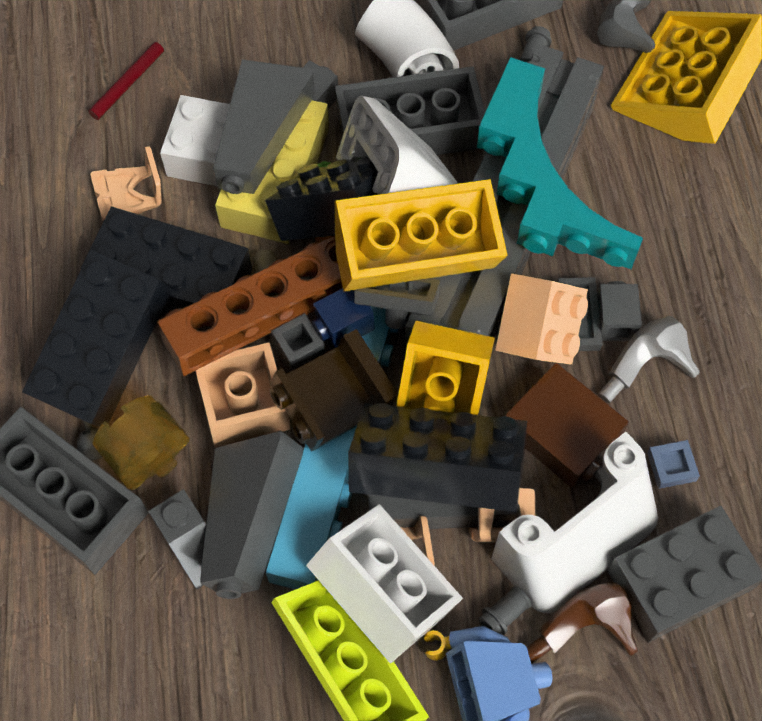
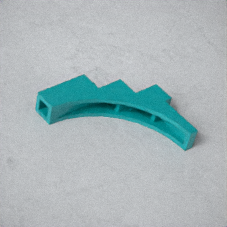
(529, 177)

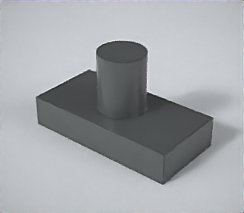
(400, 299)

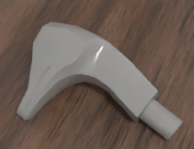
(658, 338)

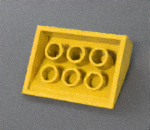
(693, 73)

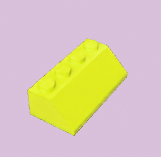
(345, 659)

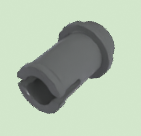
(535, 35)
(505, 610)

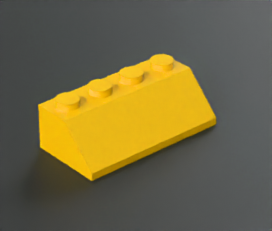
(417, 234)

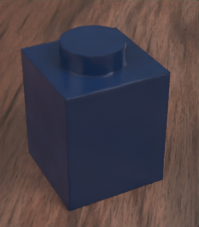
(340, 315)

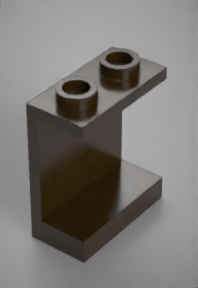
(331, 391)

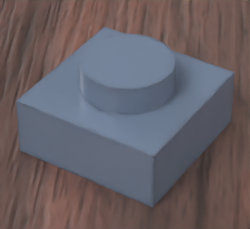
(673, 464)

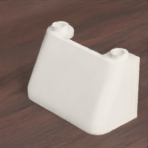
(395, 150)
(564, 562)

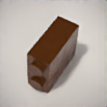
(567, 425)

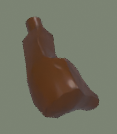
(598, 605)

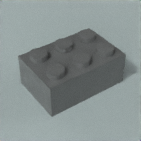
(685, 573)

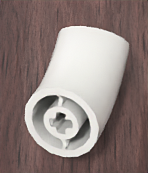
(405, 38)

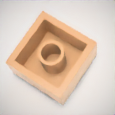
(542, 319)
(239, 396)

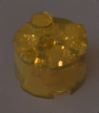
(141, 442)

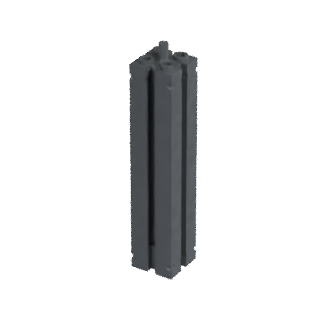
(567, 98)

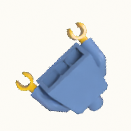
(491, 674)

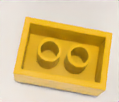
(444, 369)

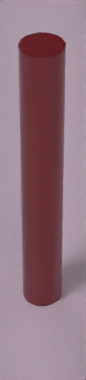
(126, 81)

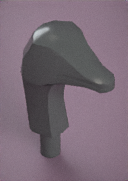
(620, 27)

